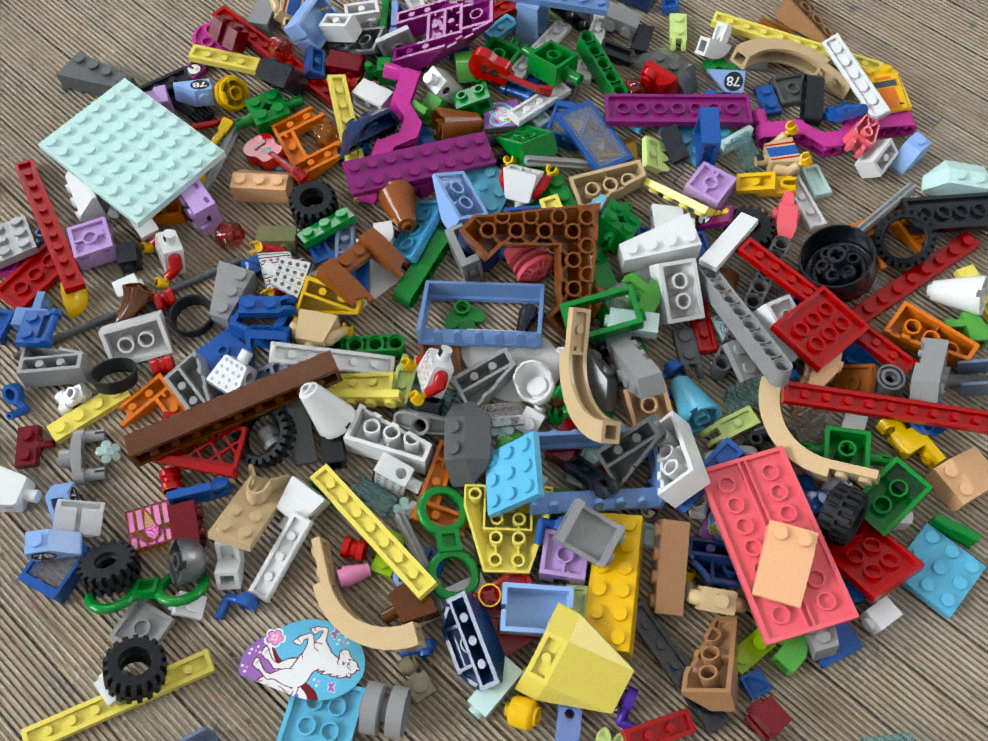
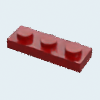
(662, 728)

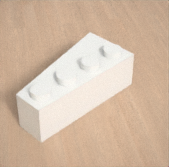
(662, 244)
(372, 435)
(680, 462)

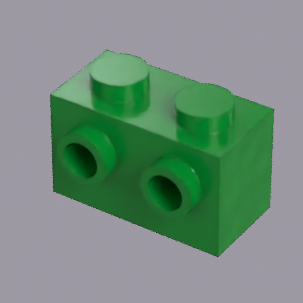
(474, 99)

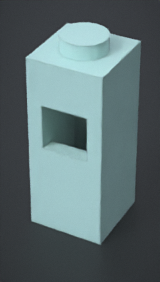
(622, 315)
(484, 703)

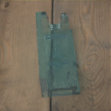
(374, 496)

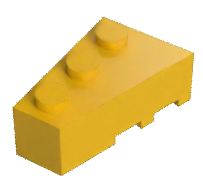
(319, 298)

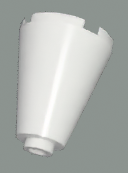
(961, 293)
(326, 410)

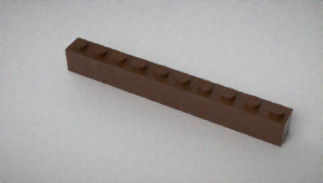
(229, 409)

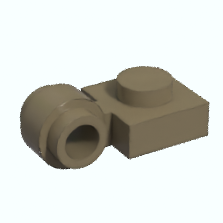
(420, 683)

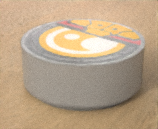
(649, 515)

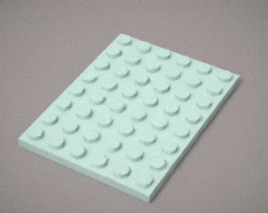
(132, 152)

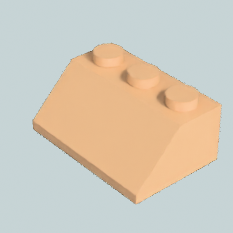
(261, 186)

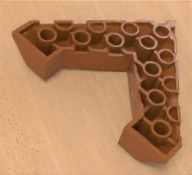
(566, 229)

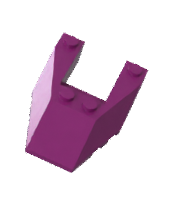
(447, 29)

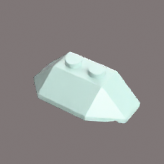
(955, 178)

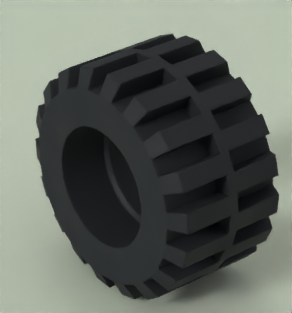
(310, 194)
(842, 513)
(130, 651)

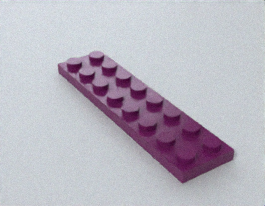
(668, 109)
(418, 163)

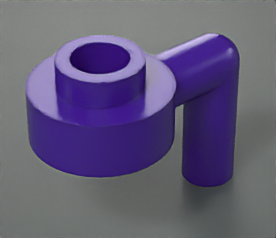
(627, 700)

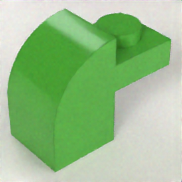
(461, 63)
(425, 109)
(648, 291)
(970, 326)
(790, 655)

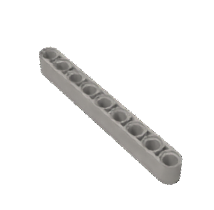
(745, 327)

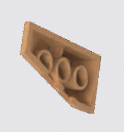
(801, 17)
(714, 670)

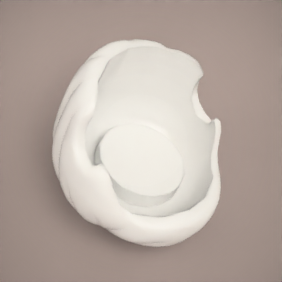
(534, 382)

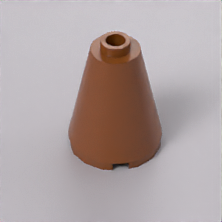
(455, 123)
(399, 204)

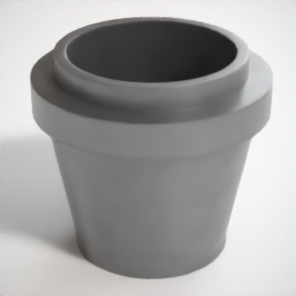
(890, 381)

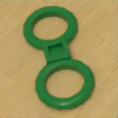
(447, 540)
(149, 589)

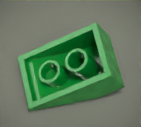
(528, 141)
(895, 496)

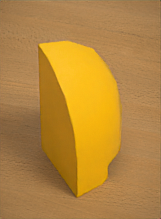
(74, 302)

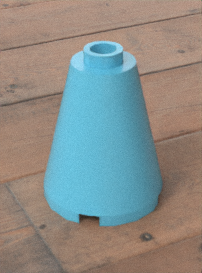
(694, 404)

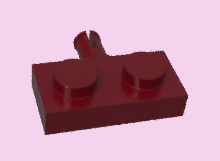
(30, 446)

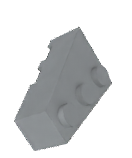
(229, 284)
(52, 367)
(931, 371)
(189, 382)

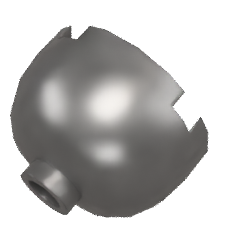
(188, 560)

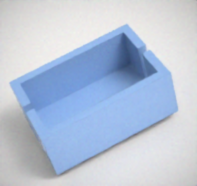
(531, 22)
(304, 24)
(530, 607)

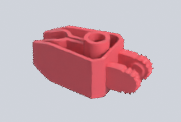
(861, 136)
(786, 216)

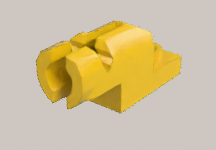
(765, 184)
(909, 442)

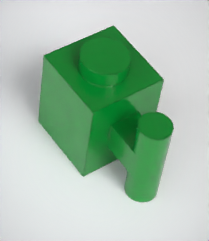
(377, 71)

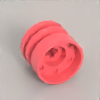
(529, 264)

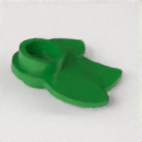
(718, 64)
(465, 319)

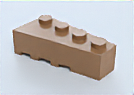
(669, 567)

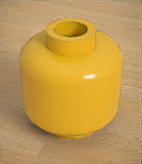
(522, 712)

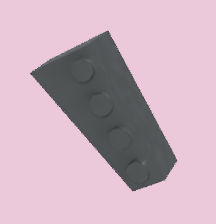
(90, 75)

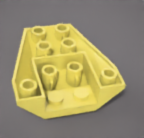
(502, 542)
(575, 666)

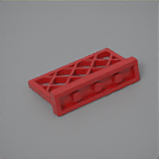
(208, 466)

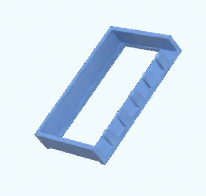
(480, 292)
(624, 500)

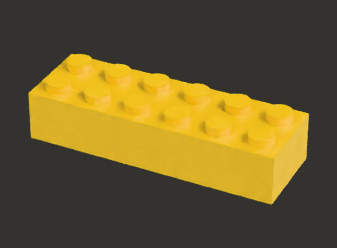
(615, 588)

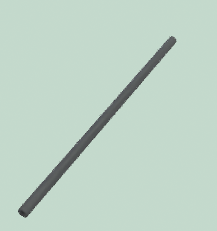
(113, 314)

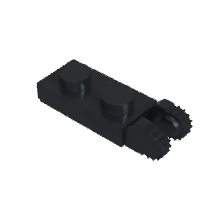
(591, 477)

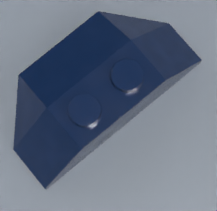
(367, 129)
(713, 561)
(473, 641)

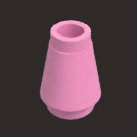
(352, 574)

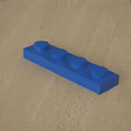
(724, 452)

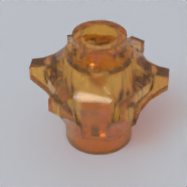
(324, 133)

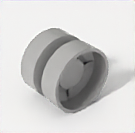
(379, 709)

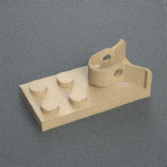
(249, 511)

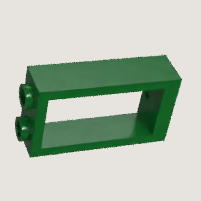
(613, 330)

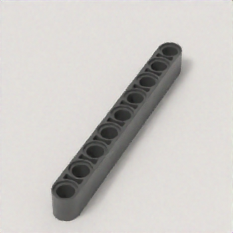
(753, 300)

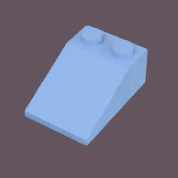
(456, 198)

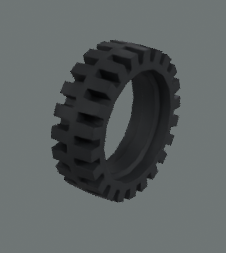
(922, 255)
(281, 447)

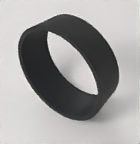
(183, 303)
(111, 366)

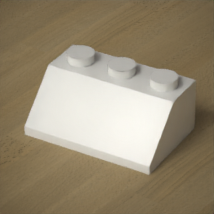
(84, 199)
(680, 291)
(771, 313)
(137, 337)

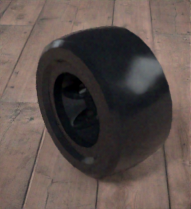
(834, 248)

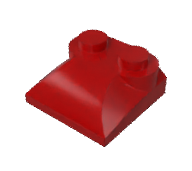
(658, 79)

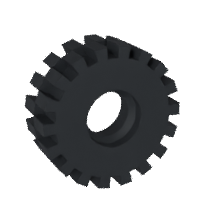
(765, 226)
(122, 568)

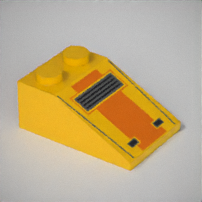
(890, 87)

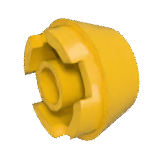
(230, 93)

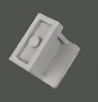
(469, 267)
(589, 534)

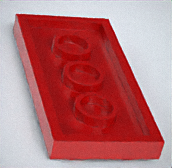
(32, 275)

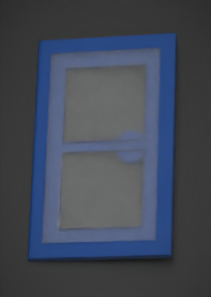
(593, 136)

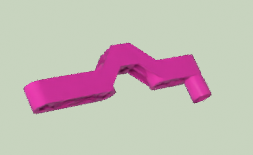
(401, 105)
(829, 143)

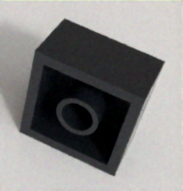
(281, 76)

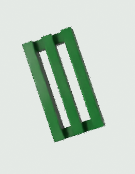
(954, 530)

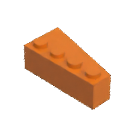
(912, 324)

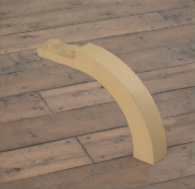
(791, 54)
(575, 383)
(800, 457)
(335, 608)

